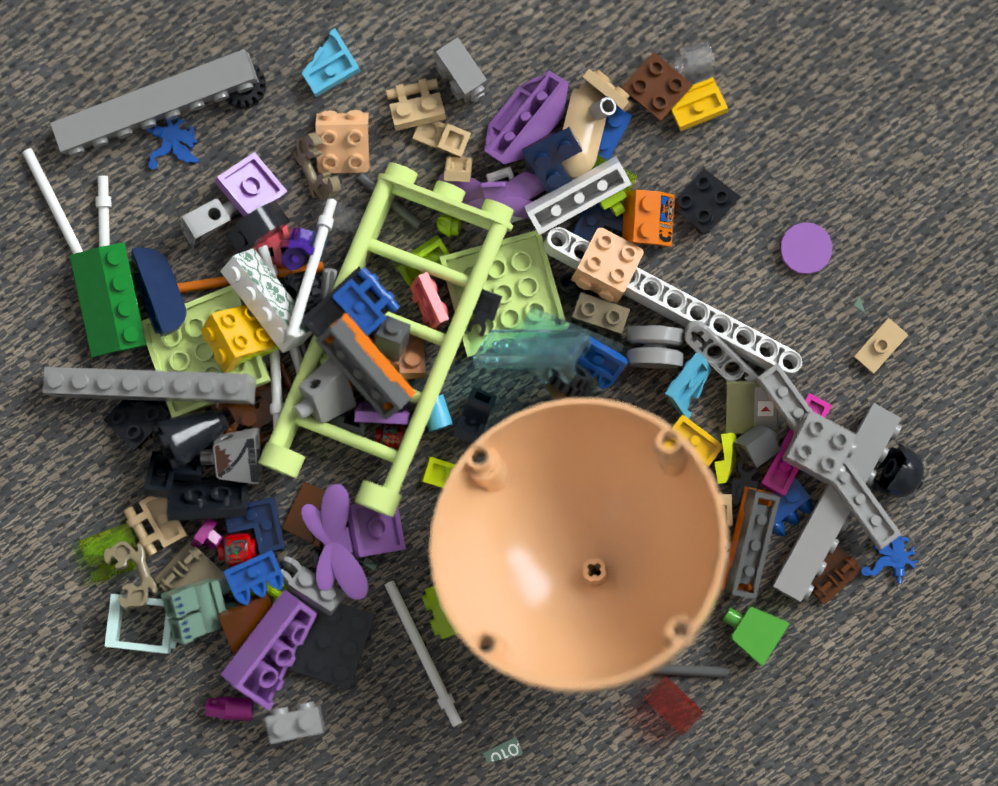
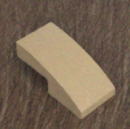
(442, 137)

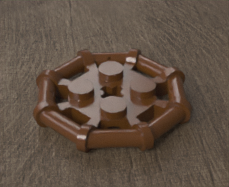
(253, 416)

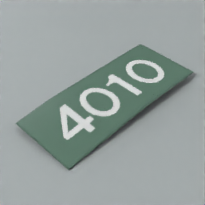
(505, 750)

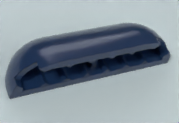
(158, 291)

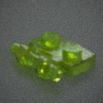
(95, 545)

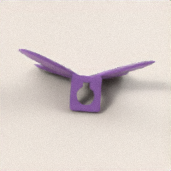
(511, 193)
(336, 556)

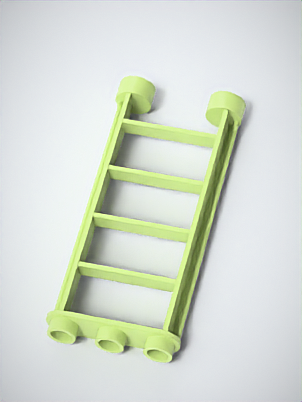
(445, 199)

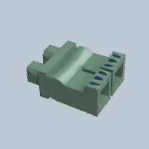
(196, 608)

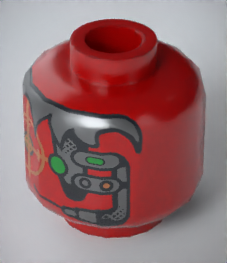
(391, 435)
(237, 549)

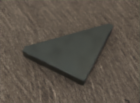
(347, 421)

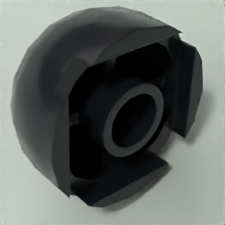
(901, 472)

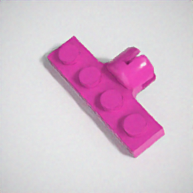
(781, 474)

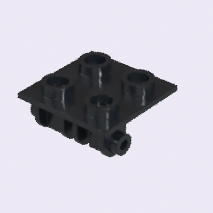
(705, 201)
(133, 420)

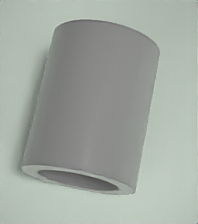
(603, 108)

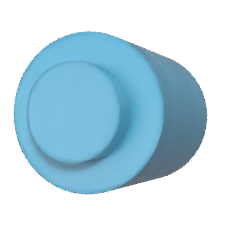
(440, 416)

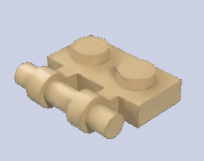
(603, 84)
(417, 110)
(156, 512)

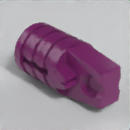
(230, 708)

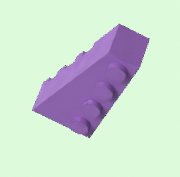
(270, 650)

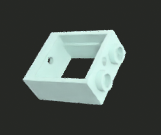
(114, 628)

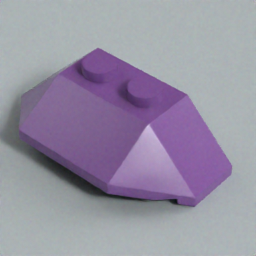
(526, 117)

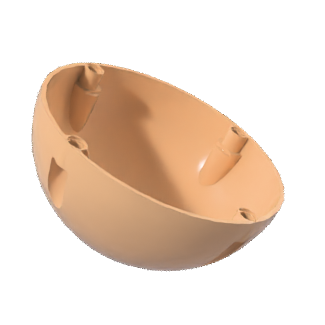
(571, 495)

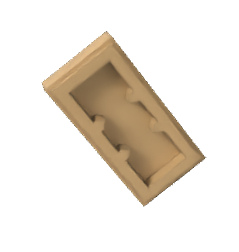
(458, 169)
(880, 345)

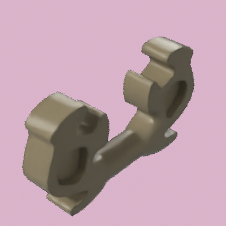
(321, 185)
(137, 596)

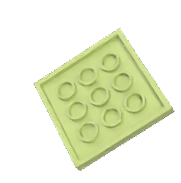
(518, 274)
(189, 352)

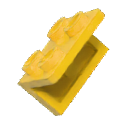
(235, 335)

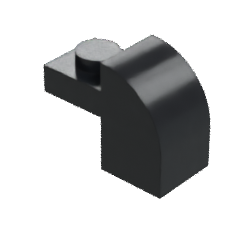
(257, 226)
(474, 416)

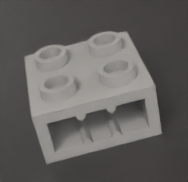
(461, 70)
(820, 448)
(295, 724)

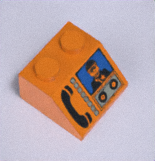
(648, 218)

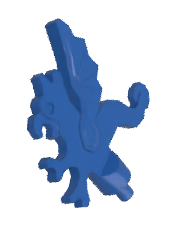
(171, 139)
(892, 557)

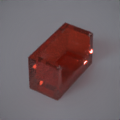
(673, 705)

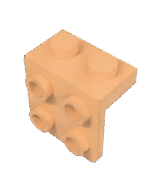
(343, 142)
(607, 265)

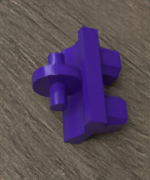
(296, 248)

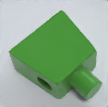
(755, 632)

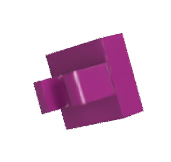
(207, 536)

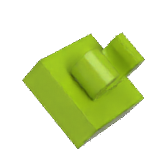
(613, 202)

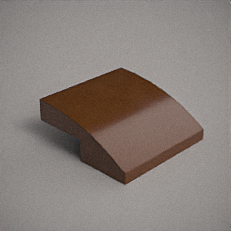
(243, 619)

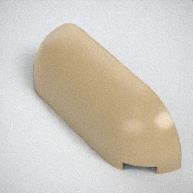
(585, 128)

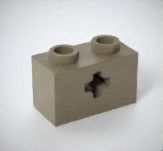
(600, 314)

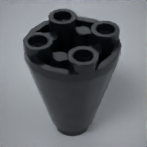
(188, 435)

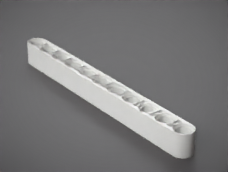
(686, 303)

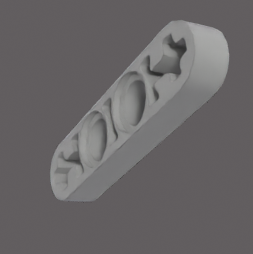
(726, 355)

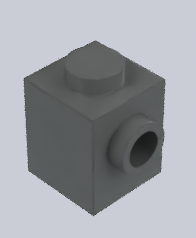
(392, 338)
(757, 445)

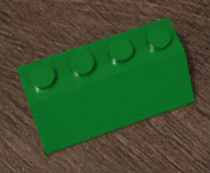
(107, 300)

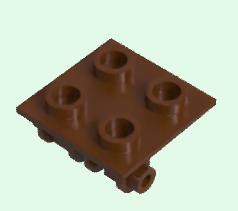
(657, 86)
(294, 522)
(836, 575)

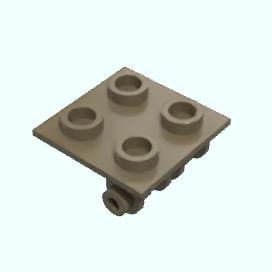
(187, 568)

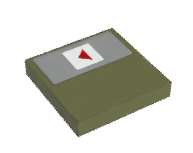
(747, 407)

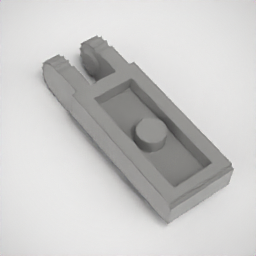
(305, 586)

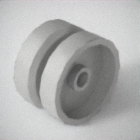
(654, 344)

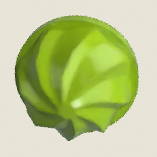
(449, 225)

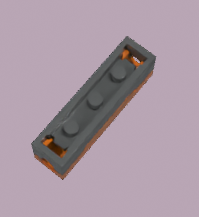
(365, 366)
(750, 542)

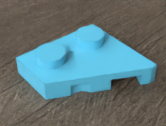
(330, 65)
(688, 384)

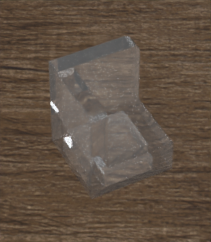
(347, 219)

